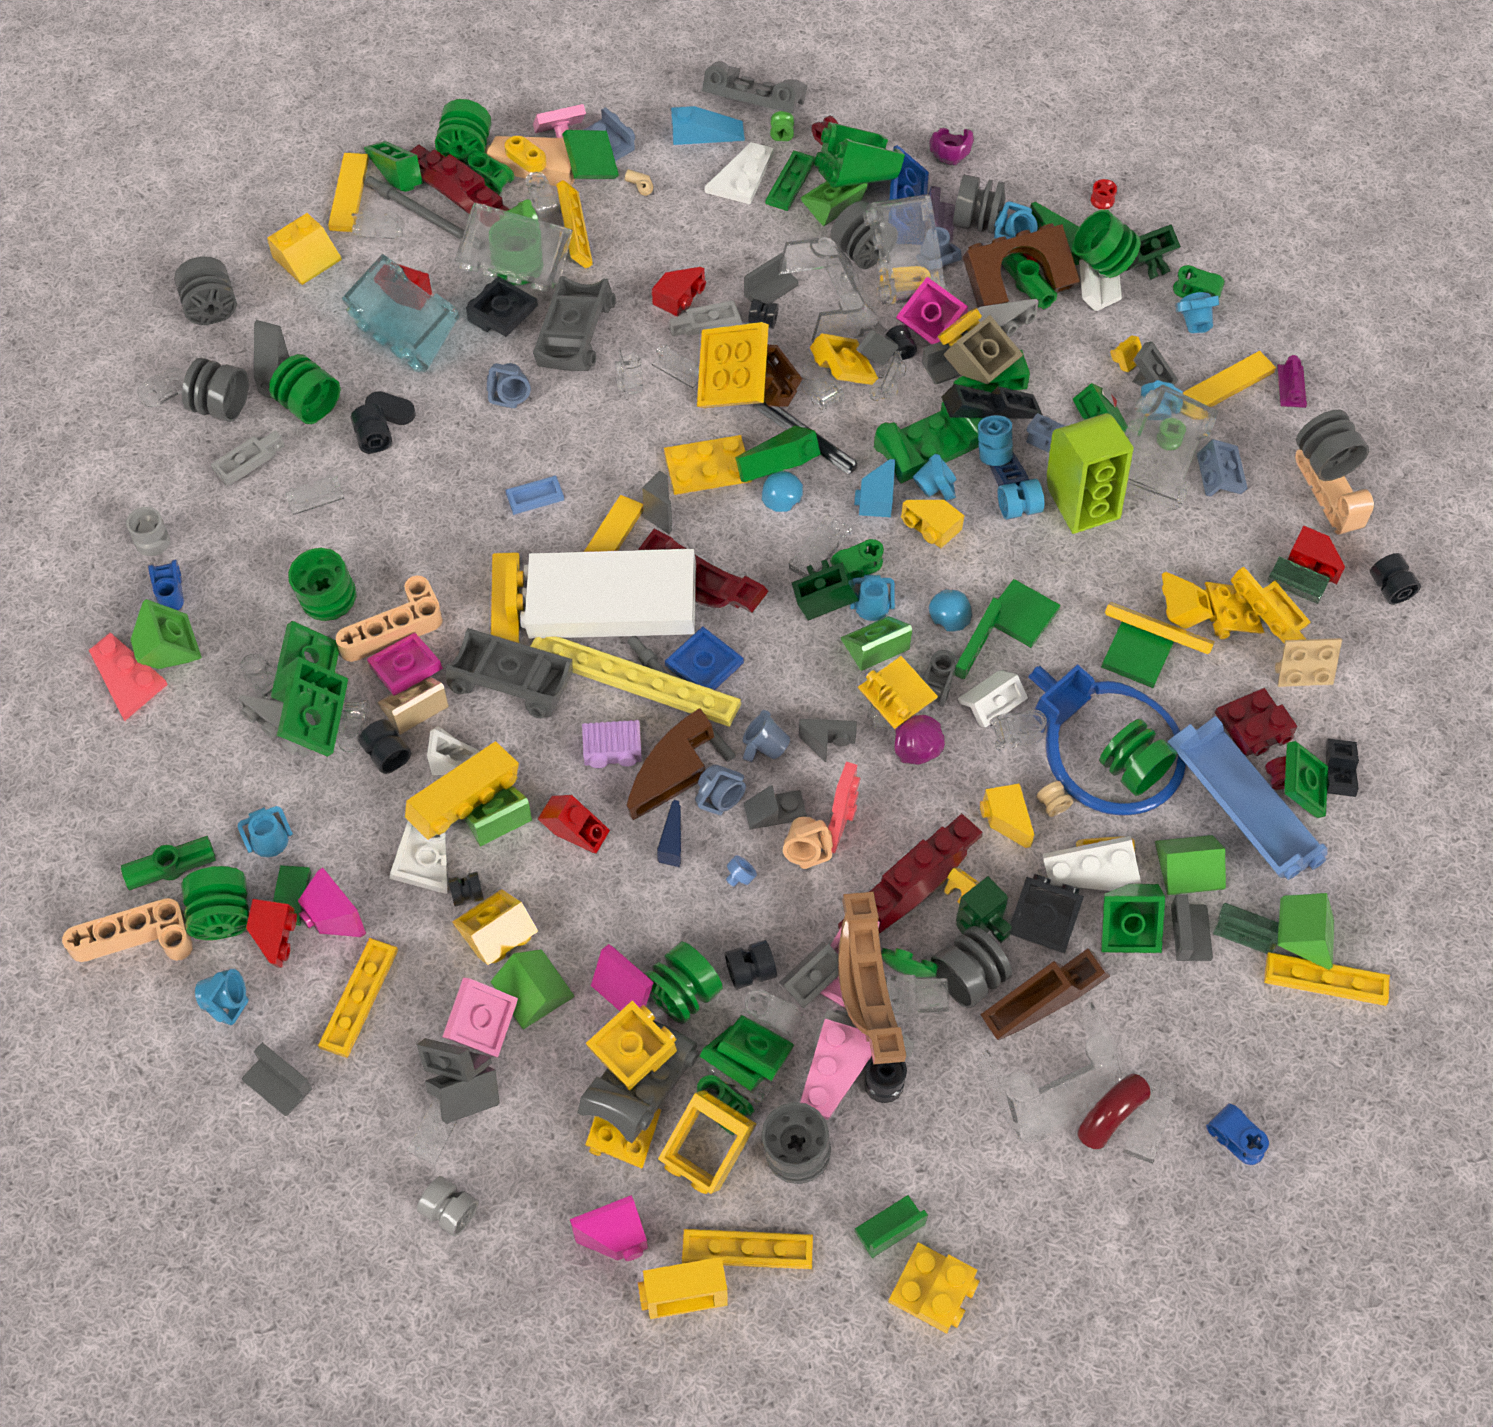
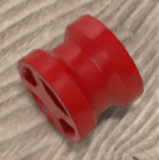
(1103, 194)

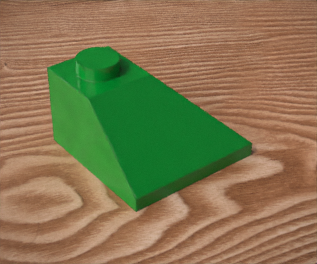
(1133, 919)

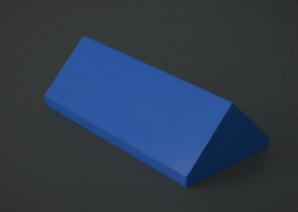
(911, 179)

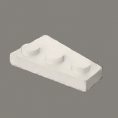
(742, 175)
(421, 860)
(1094, 865)

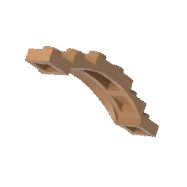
(864, 980)

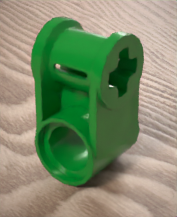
(494, 173)
(1198, 282)
(859, 560)
(726, 1095)

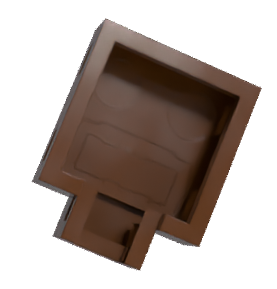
(778, 388)

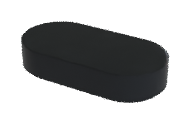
(396, 409)

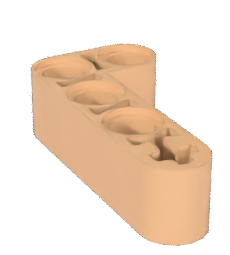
(1342, 506)
(388, 623)
(127, 936)

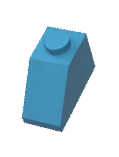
(877, 491)

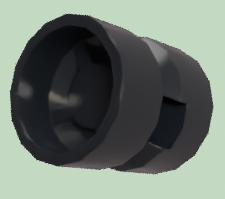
(371, 428)
(1395, 578)
(384, 746)
(750, 964)
(885, 1081)

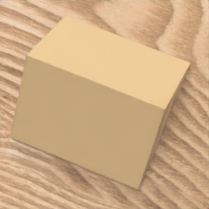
(414, 704)

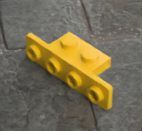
(506, 595)
(1272, 605)

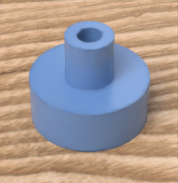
(740, 871)

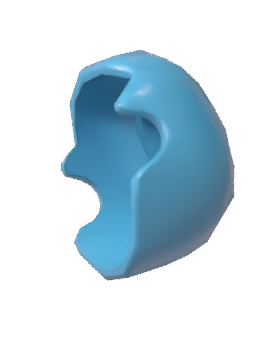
(782, 491)
(951, 610)

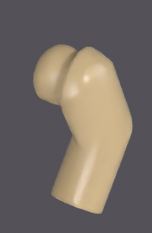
(642, 181)

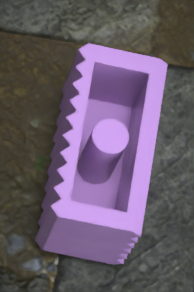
(611, 743)

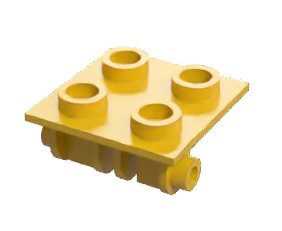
(1231, 611)
(897, 692)
(609, 1140)

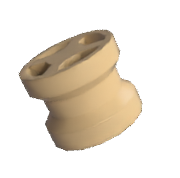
(1054, 798)

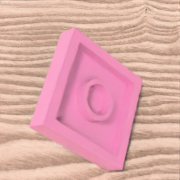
(559, 119)
(480, 1017)

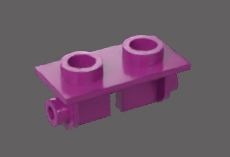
(1292, 383)

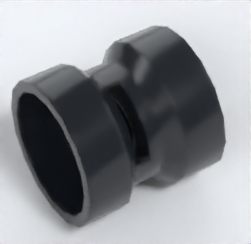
(763, 313)
(902, 336)
(465, 889)

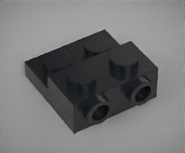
(500, 307)
(1046, 913)

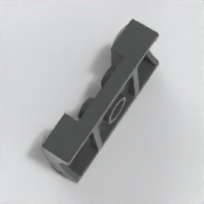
(725, 82)
(571, 325)
(510, 669)
(635, 1109)

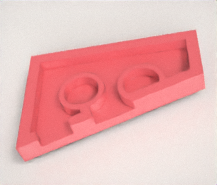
(126, 679)
(844, 802)

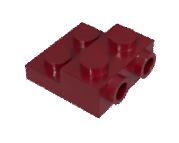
(1256, 722)

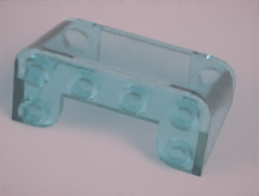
(400, 313)

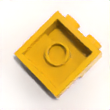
(843, 359)
(632, 1044)
(934, 1288)

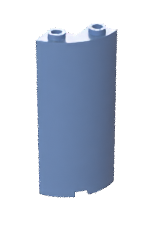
(1248, 799)

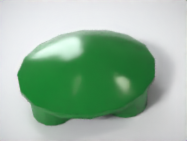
(902, 962)

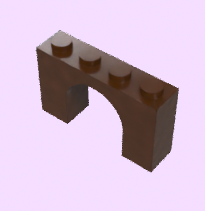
(1046, 246)

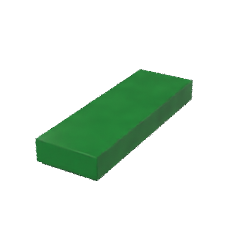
(790, 180)
(978, 638)

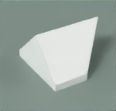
(446, 752)

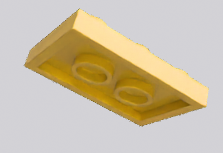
(704, 464)

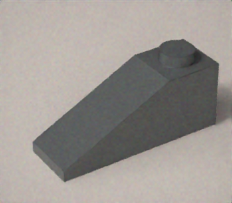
(269, 353)

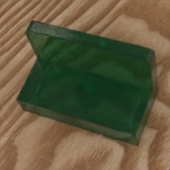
(1299, 580)
(1247, 928)

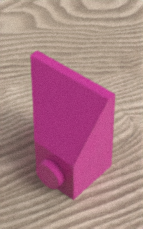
(931, 311)
(329, 908)
(612, 1230)

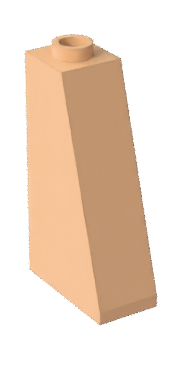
(557, 160)

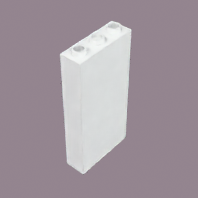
(610, 593)

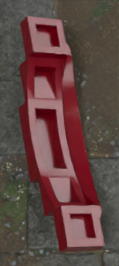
(455, 180)
(713, 585)
(922, 870)

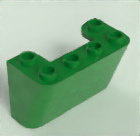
(856, 157)

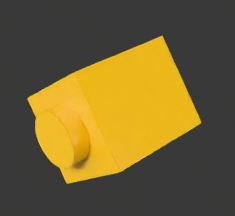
(1008, 813)

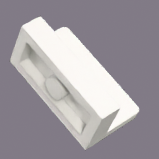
(1098, 290)
(994, 696)

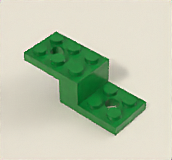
(309, 689)

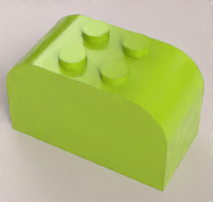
(1089, 471)

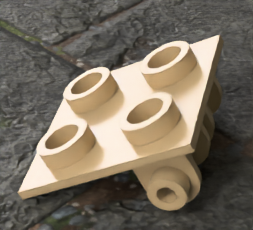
(1308, 662)

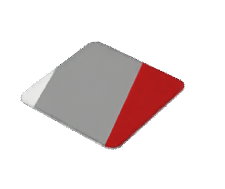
(1109, 396)

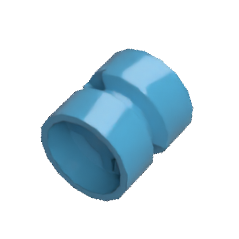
(995, 440)
(1024, 498)

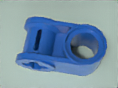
(166, 584)
(1237, 1132)

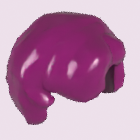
(950, 147)
(919, 740)

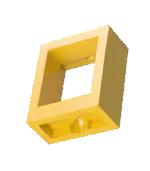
(724, 1115)
(683, 1288)

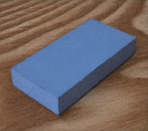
(534, 495)

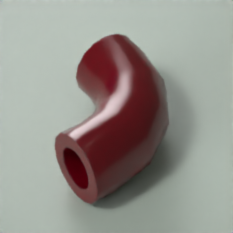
(1113, 1110)

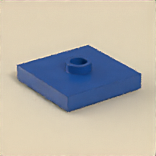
(704, 660)

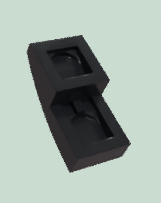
(1342, 765)

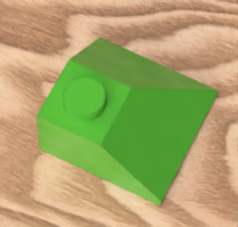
(163, 637)

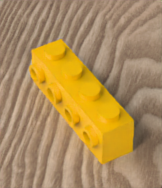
(461, 790)

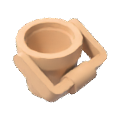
(803, 842)

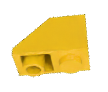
(933, 519)
(1185, 601)

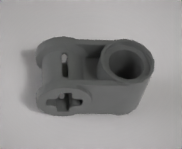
(940, 679)

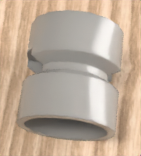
(148, 531)
(444, 1204)

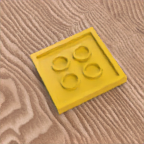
(732, 365)

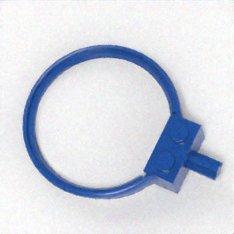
(1062, 701)

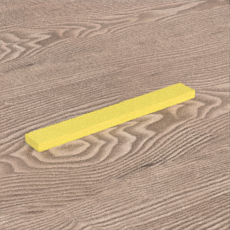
(643, 680)

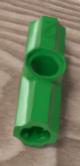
(1029, 280)
(152, 868)

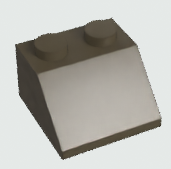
(983, 352)

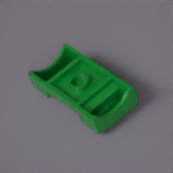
(921, 440)

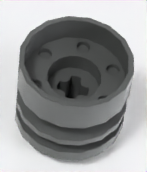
(978, 203)
(854, 236)
(205, 290)
(215, 389)
(1332, 445)
(972, 966)
(798, 1125)

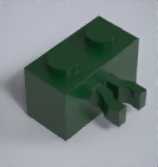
(1153, 248)
(824, 590)
(984, 908)

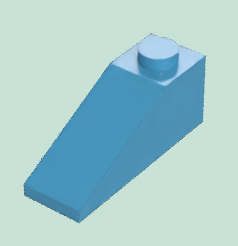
(700, 125)

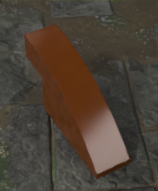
(670, 765)
(1044, 994)

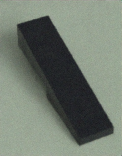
(976, 403)

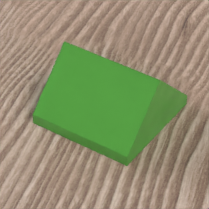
(828, 202)
(878, 641)
(499, 816)
(1192, 864)
(1307, 927)
(535, 984)

